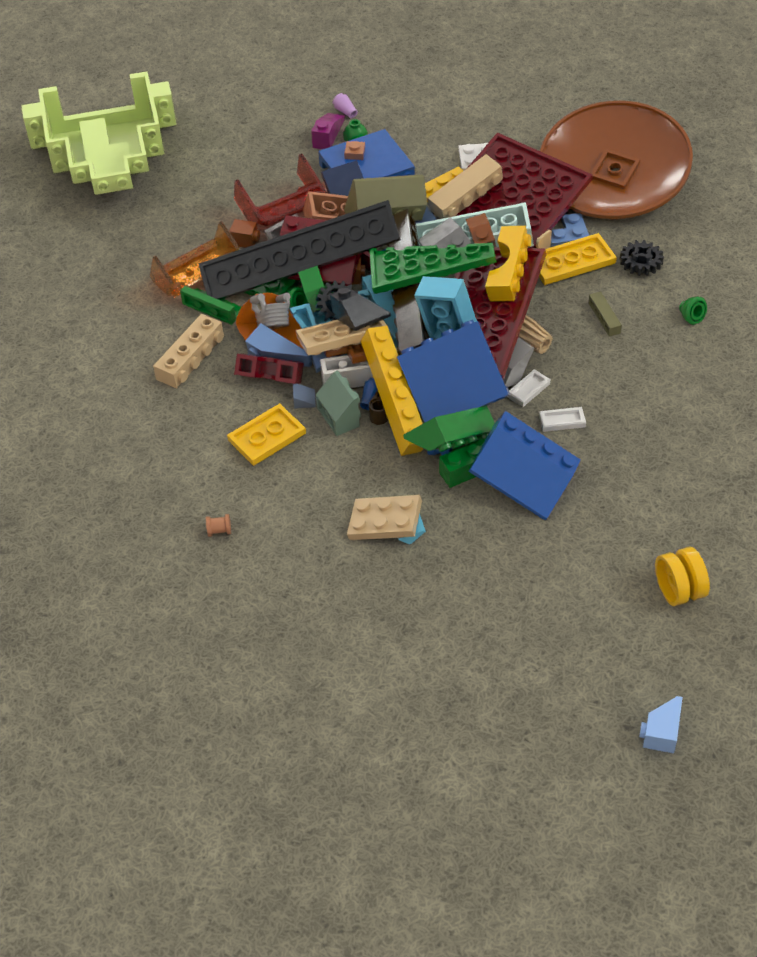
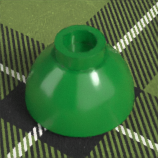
(354, 130)
(297, 297)
(693, 310)

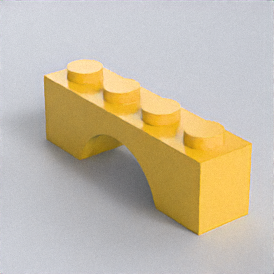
(504, 281)

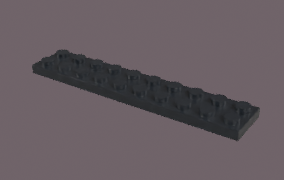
(299, 251)

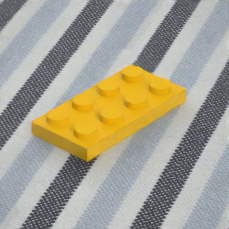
(576, 258)

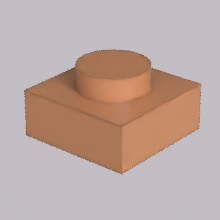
(354, 150)

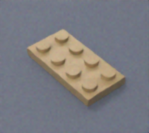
(331, 336)

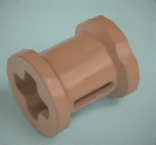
(218, 525)

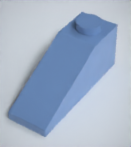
(271, 344)

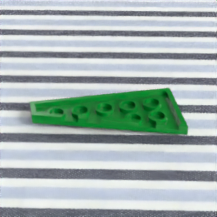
(406, 267)

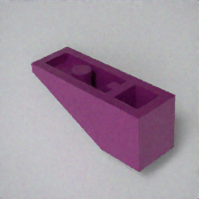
(326, 130)

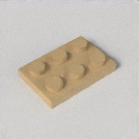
(384, 517)

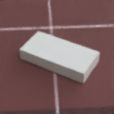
(528, 388)
(562, 419)

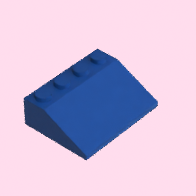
(524, 465)

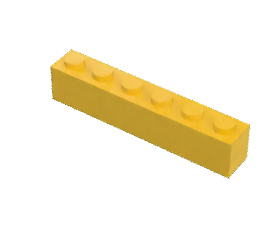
(392, 386)

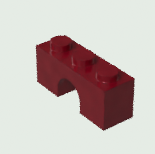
(269, 368)

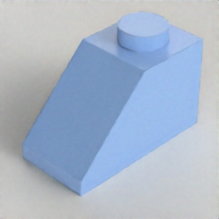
(662, 726)

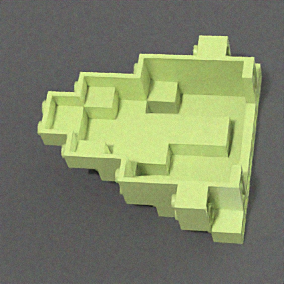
(102, 143)

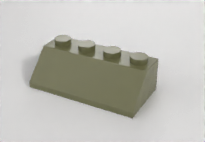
(401, 191)

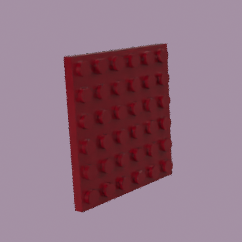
(530, 178)

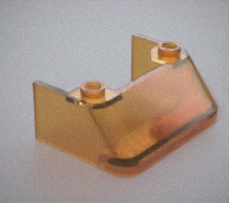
(185, 269)

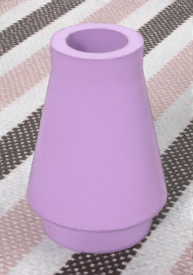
(344, 105)

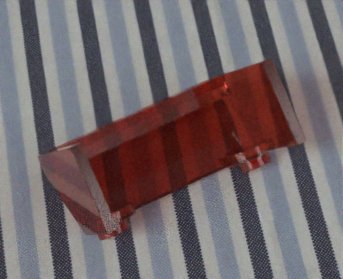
(288, 205)

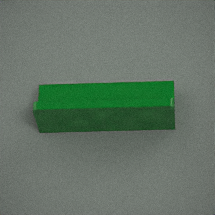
(200, 301)

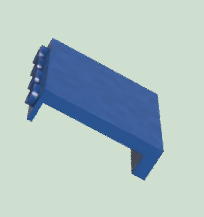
(380, 159)
(453, 372)

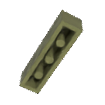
(605, 314)

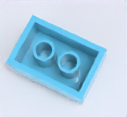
(443, 304)

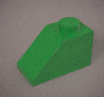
(311, 283)

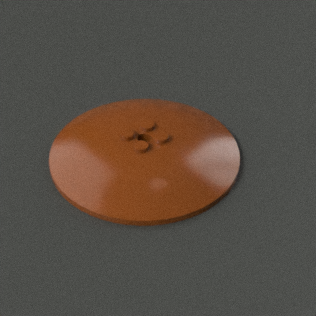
(628, 136)

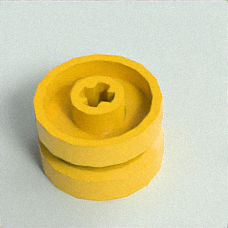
(682, 576)

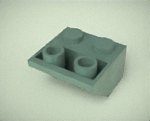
(339, 404)

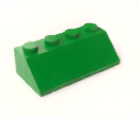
(452, 429)

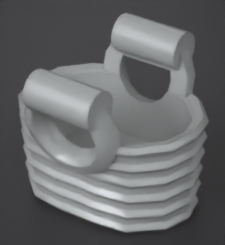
(272, 315)

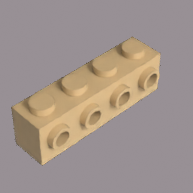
(465, 188)
(188, 351)

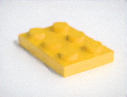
(266, 434)

